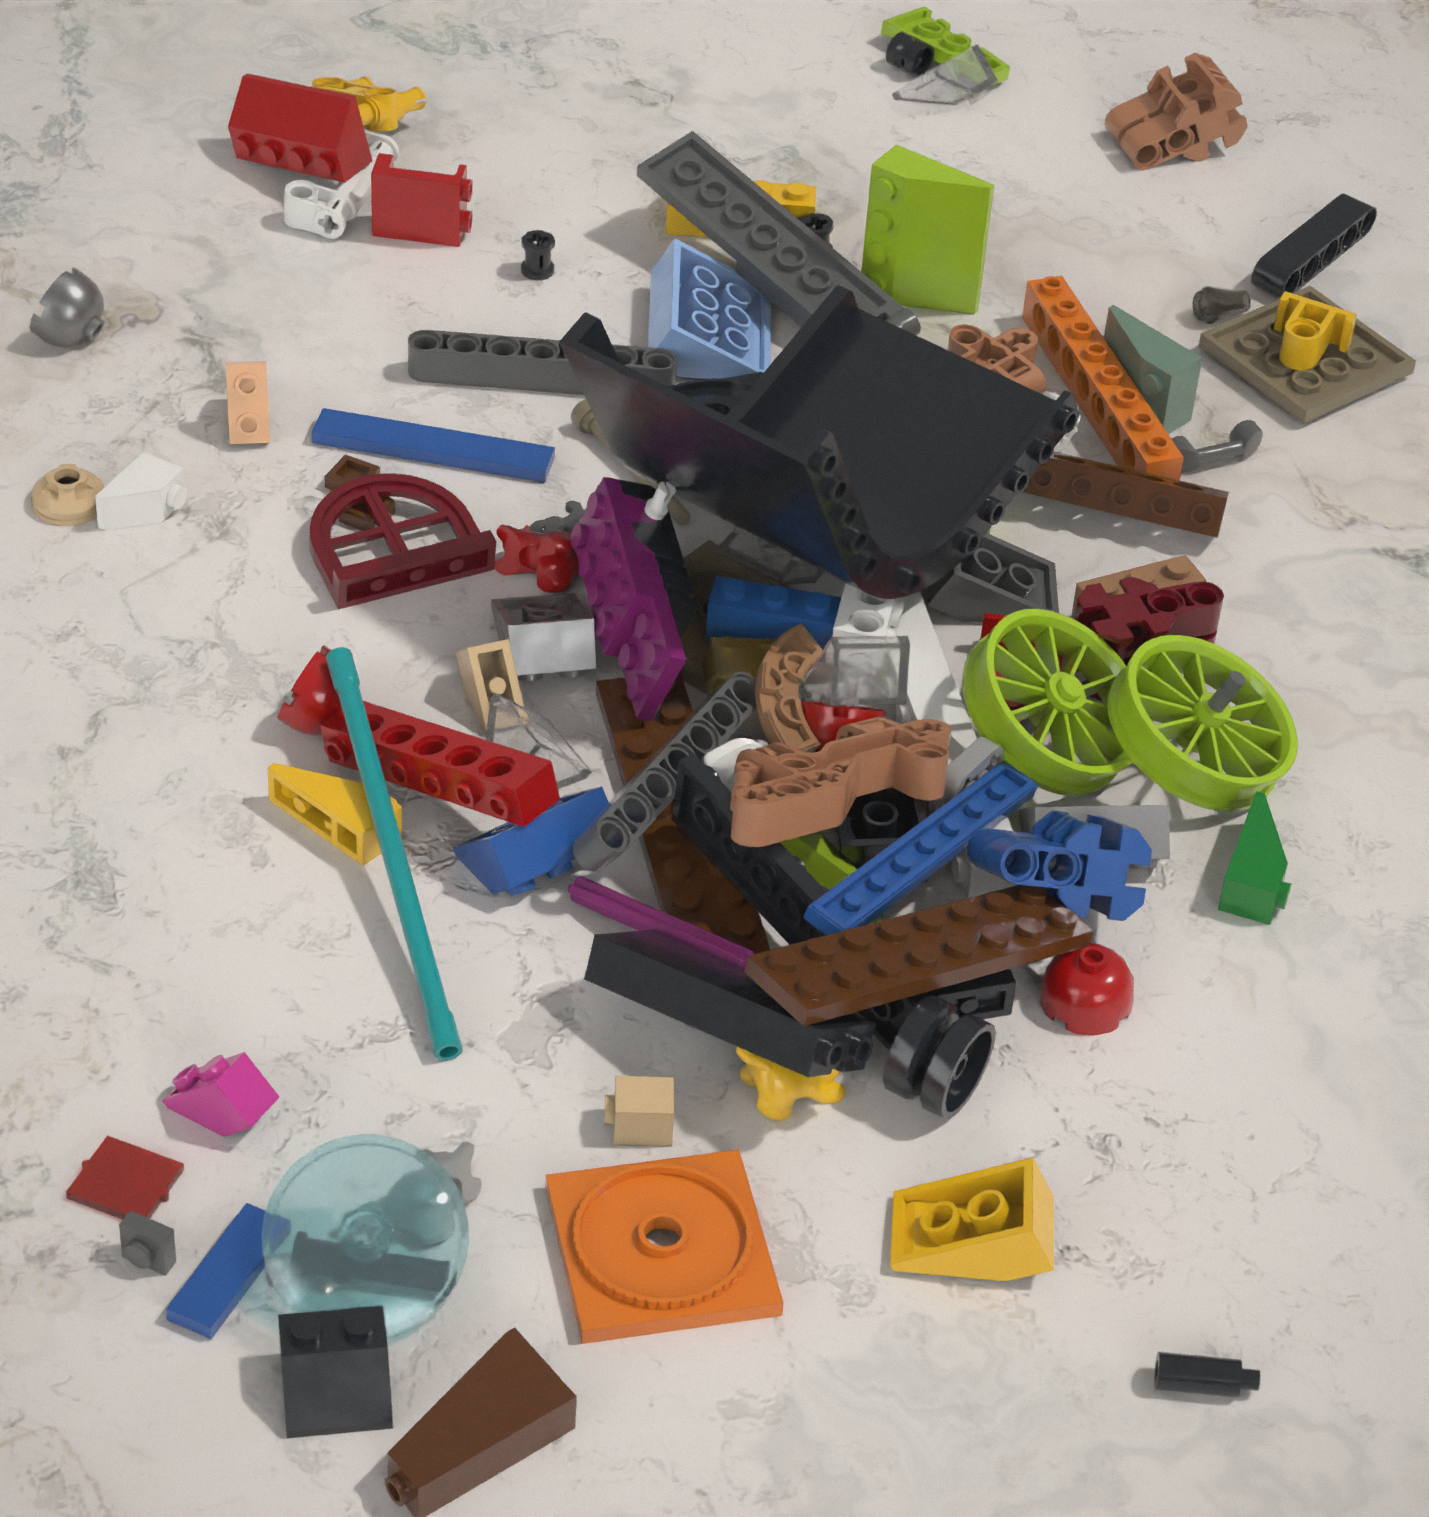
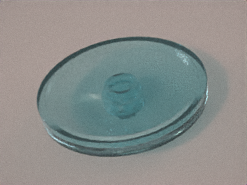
(365, 1229)

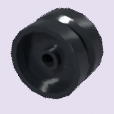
(939, 1056)

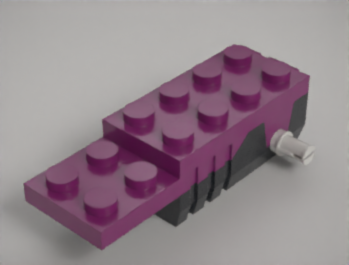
(636, 585)

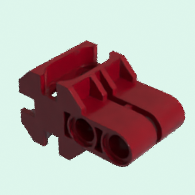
(1149, 613)

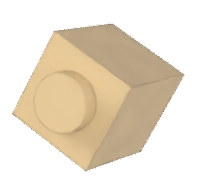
(641, 1110)

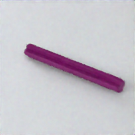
(644, 917)

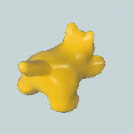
(780, 1086)

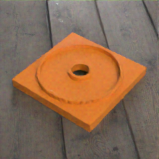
(637, 1288)

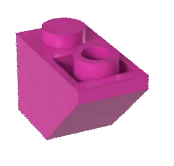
(222, 1094)

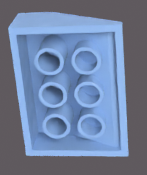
(707, 316)

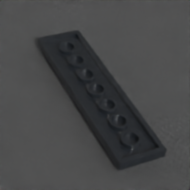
(764, 875)

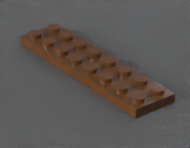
(917, 952)

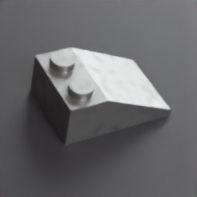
(546, 634)

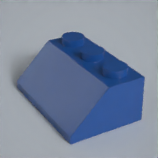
(768, 611)
(515, 855)

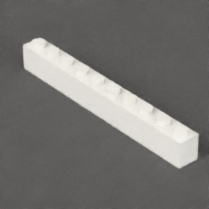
(936, 697)

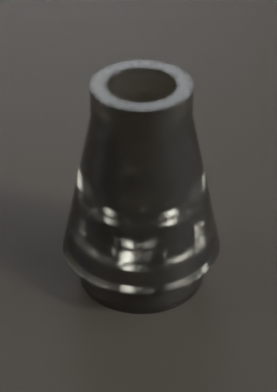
(1216, 303)

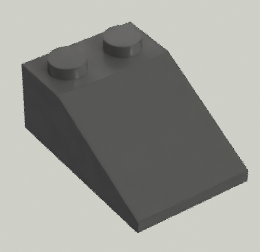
(995, 581)

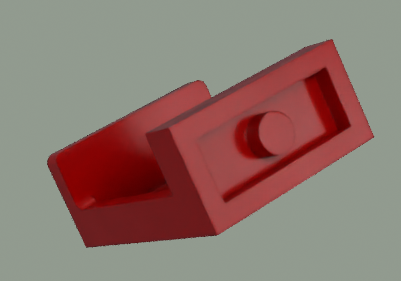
(420, 204)

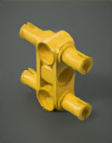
(378, 106)

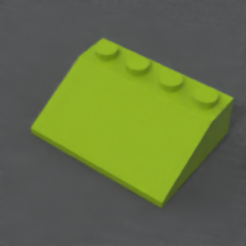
(926, 232)

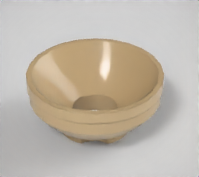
(68, 503)

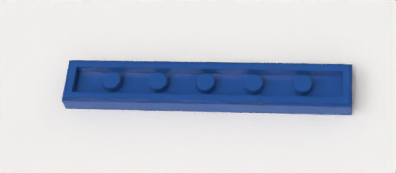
(433, 445)

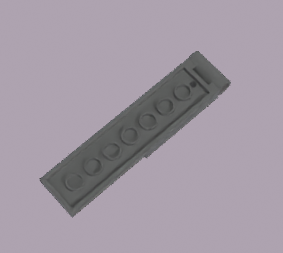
(764, 238)

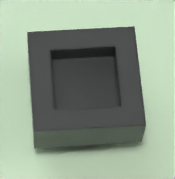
(147, 1243)

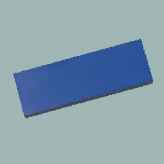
(222, 1276)

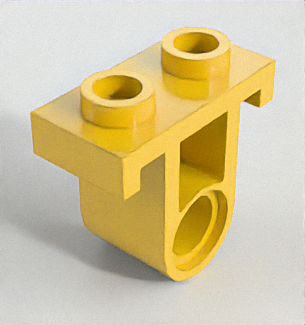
(1310, 329)

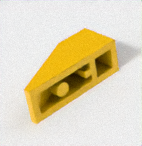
(330, 808)

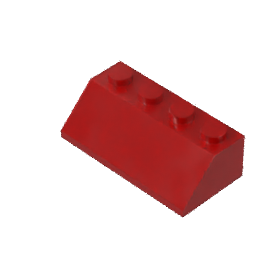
(298, 128)

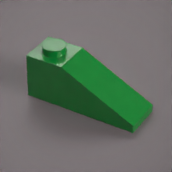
(1257, 868)

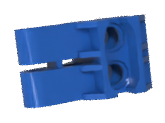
(1071, 858)

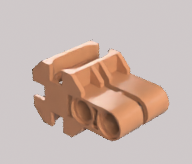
(1178, 115)

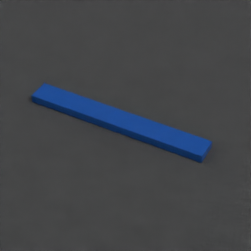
(921, 851)

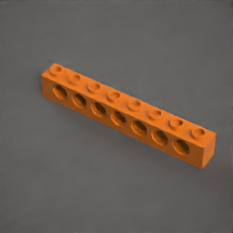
(1098, 380)

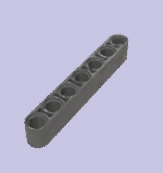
(516, 361)
(655, 783)

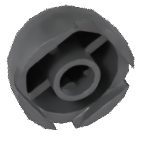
(70, 311)

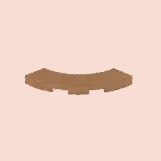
(778, 689)

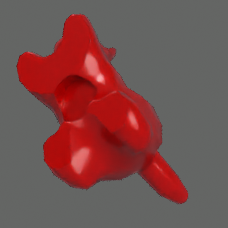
(538, 553)

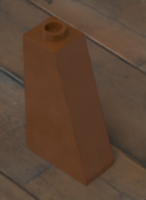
(480, 1427)

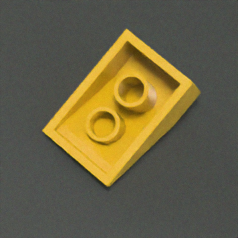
(976, 1225)

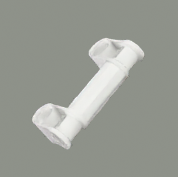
(318, 207)

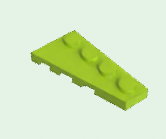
(938, 35)

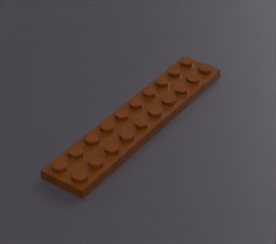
(681, 875)

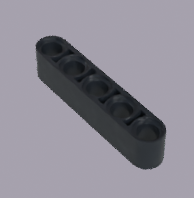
(1314, 245)

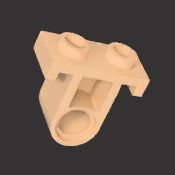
(247, 402)

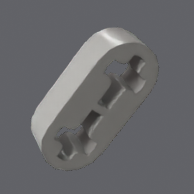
(971, 765)

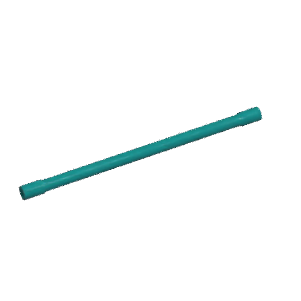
(439, 1018)

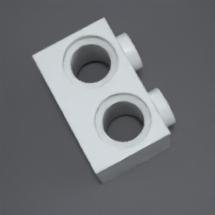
(866, 615)

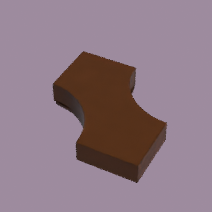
(348, 469)

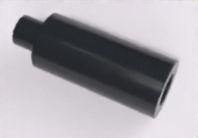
(1203, 1374)

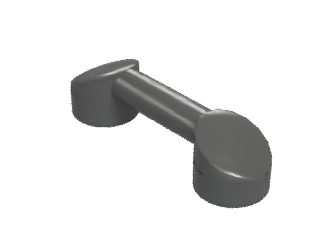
(1243, 441)

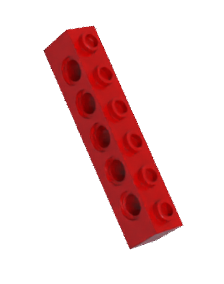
(450, 765)

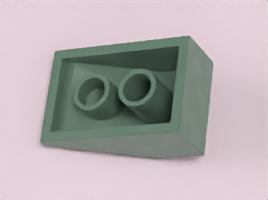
(1157, 365)

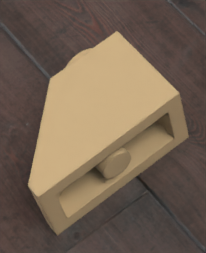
(488, 671)

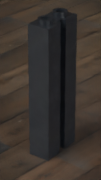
(723, 1002)

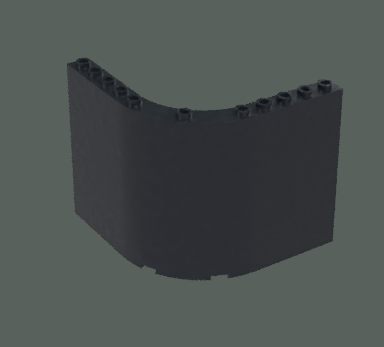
(844, 451)

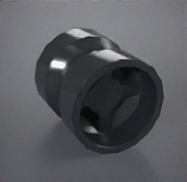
(912, 55)

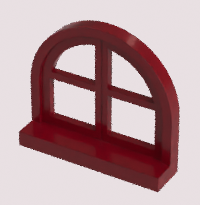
(405, 569)

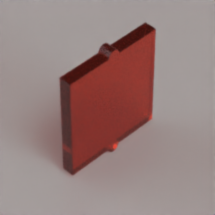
(124, 1179)

